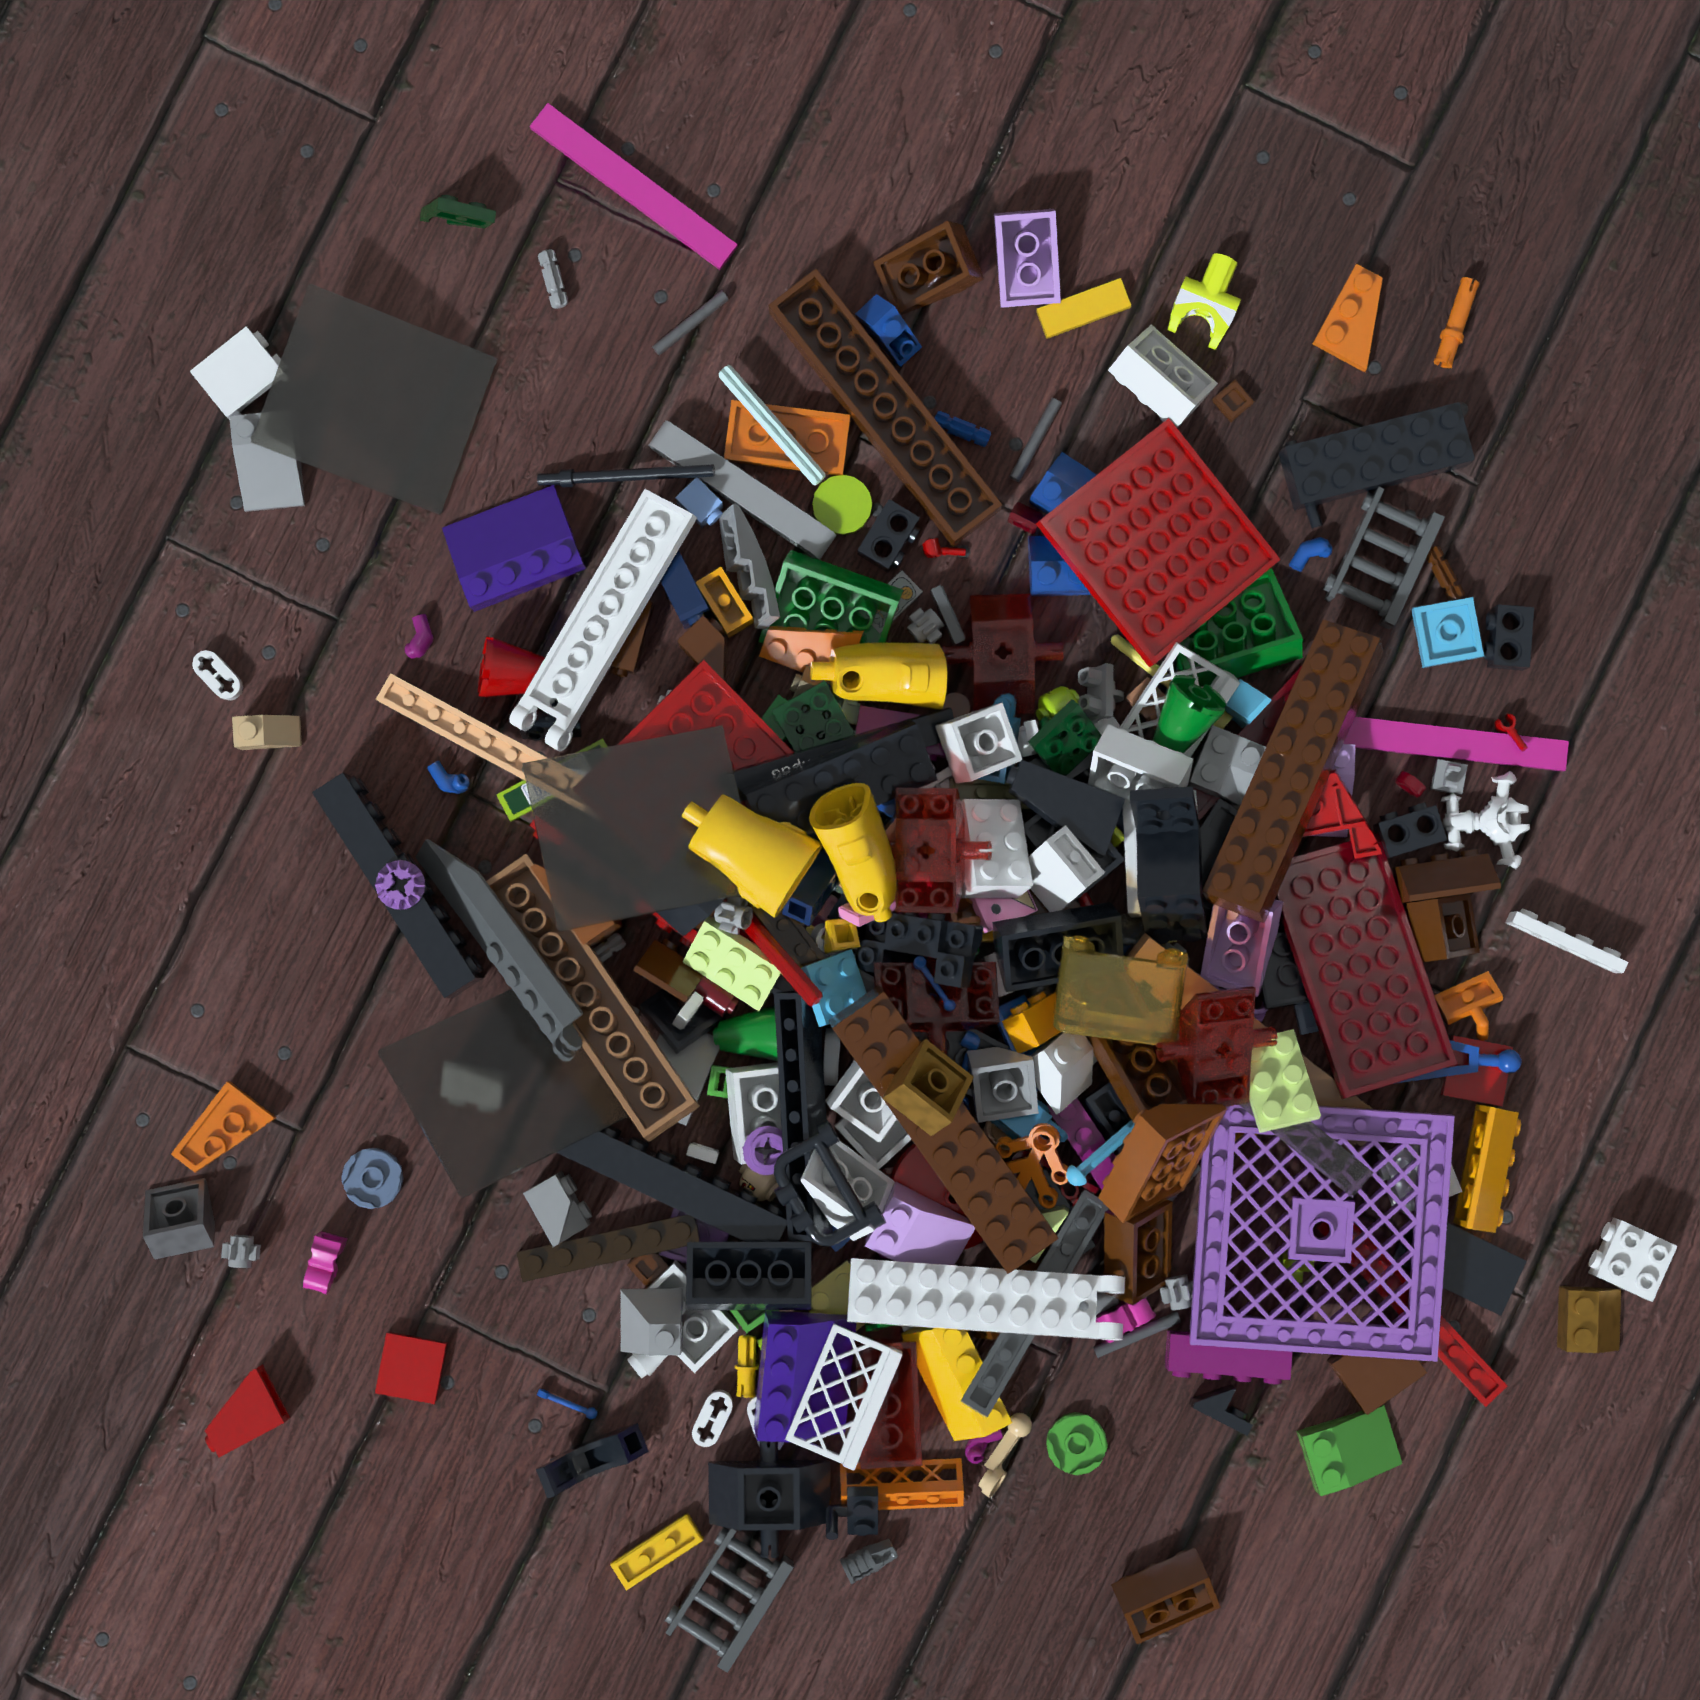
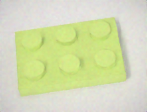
(732, 963)
(1281, 1085)

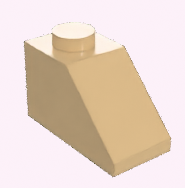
(266, 731)

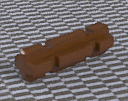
(1444, 574)

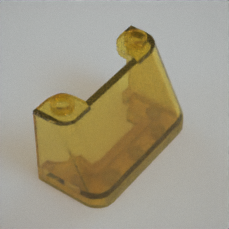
(1119, 994)

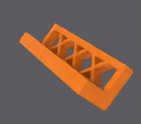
(909, 1493)

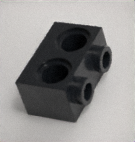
(883, 533)
(1517, 639)
(1411, 837)

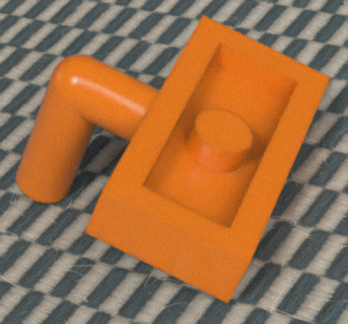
(1470, 999)

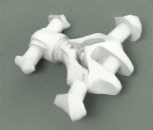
(1498, 820)

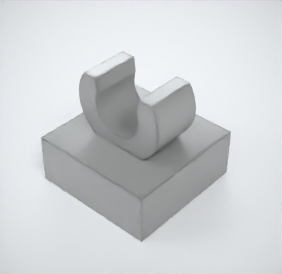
(1448, 777)

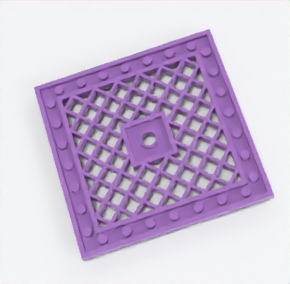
(1411, 1342)

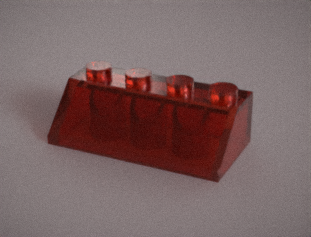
(897, 1429)

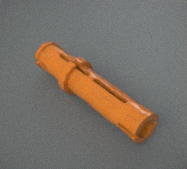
(1453, 333)

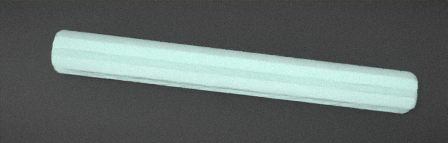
(772, 425)

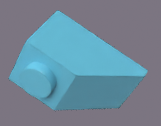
(1246, 704)

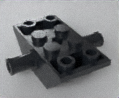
(799, 1500)

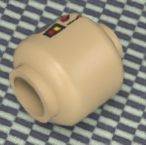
(757, 1184)

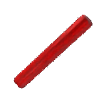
(783, 962)

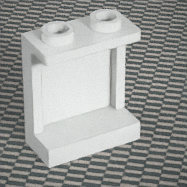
(237, 372)
(1062, 870)

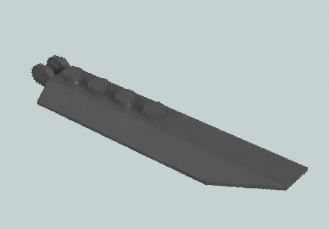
(506, 947)

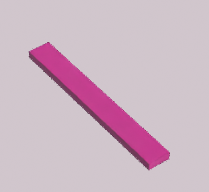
(633, 186)
(1457, 744)

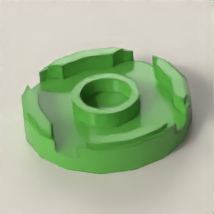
(1076, 1443)

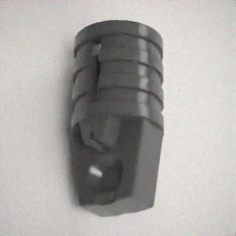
(868, 1560)

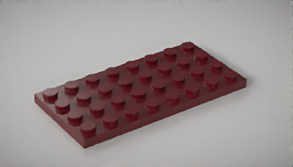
(1361, 970)

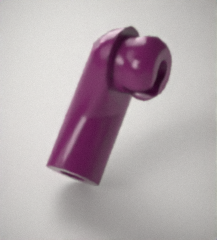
(422, 639)
(976, 1447)

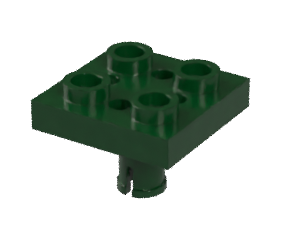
(812, 722)
(1061, 735)

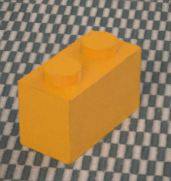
(724, 602)
(1031, 1023)

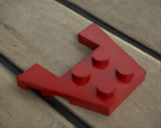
(1337, 812)

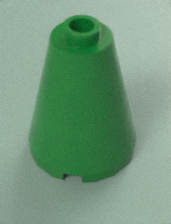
(1187, 713)
(749, 1034)

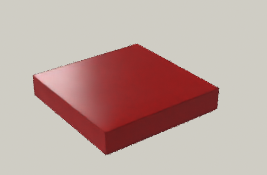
(1483, 1086)
(411, 1367)

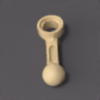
(995, 1474)

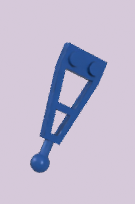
(1507, 1061)

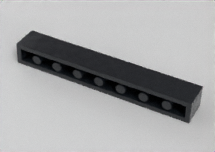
(800, 1093)

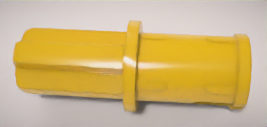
(746, 1366)

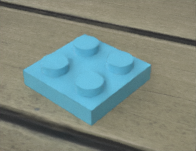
(1447, 632)
(838, 981)

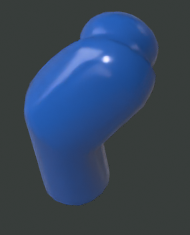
(1310, 548)
(448, 782)

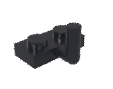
(860, 1512)

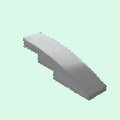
(746, 558)

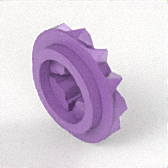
(414, 887)
(754, 1158)

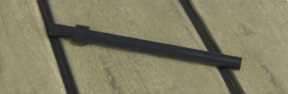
(569, 477)

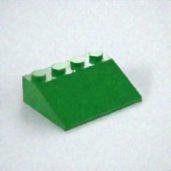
(830, 597)
(1247, 633)

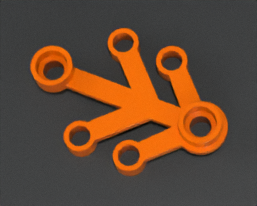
(1030, 1165)

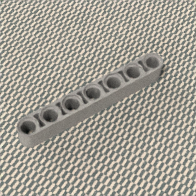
(745, 491)

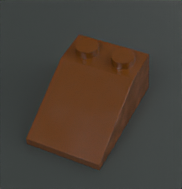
(929, 268)

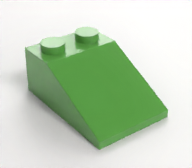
(1349, 1450)

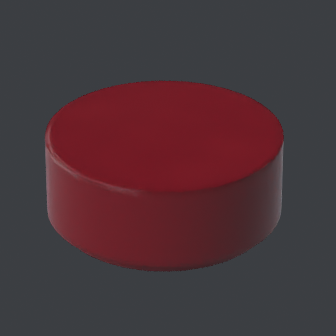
(1410, 784)

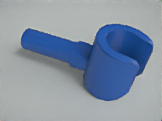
(971, 1042)

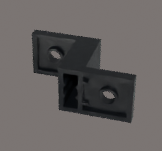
(1169, 864)

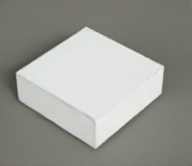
(688, 1011)
(703, 1152)

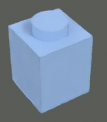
(701, 502)

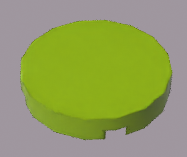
(842, 504)

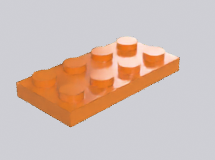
(818, 432)

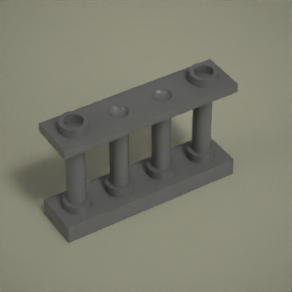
(1400, 582)
(742, 1623)

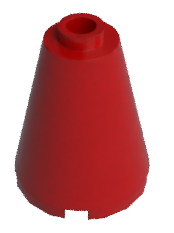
(506, 668)

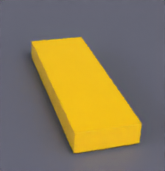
(1083, 308)
(657, 1551)

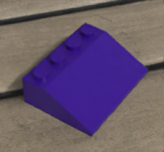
(513, 548)
(786, 1364)

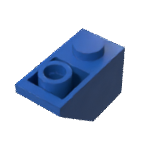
(888, 329)

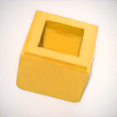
(840, 936)

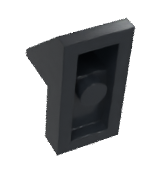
(1215, 1406)

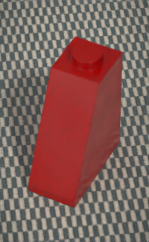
(247, 1414)

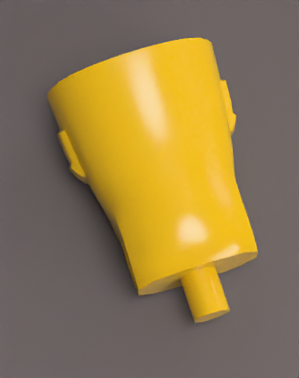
(887, 673)
(857, 847)
(753, 851)

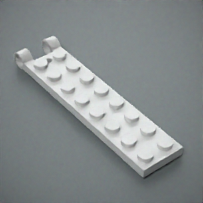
(604, 616)
(980, 1299)

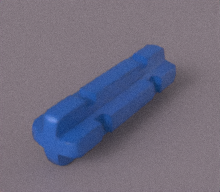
(963, 429)

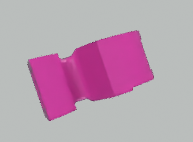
(322, 1264)
(1128, 1315)

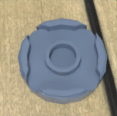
(372, 1178)

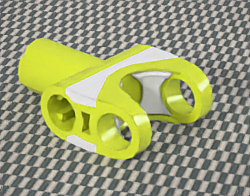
(1208, 299)

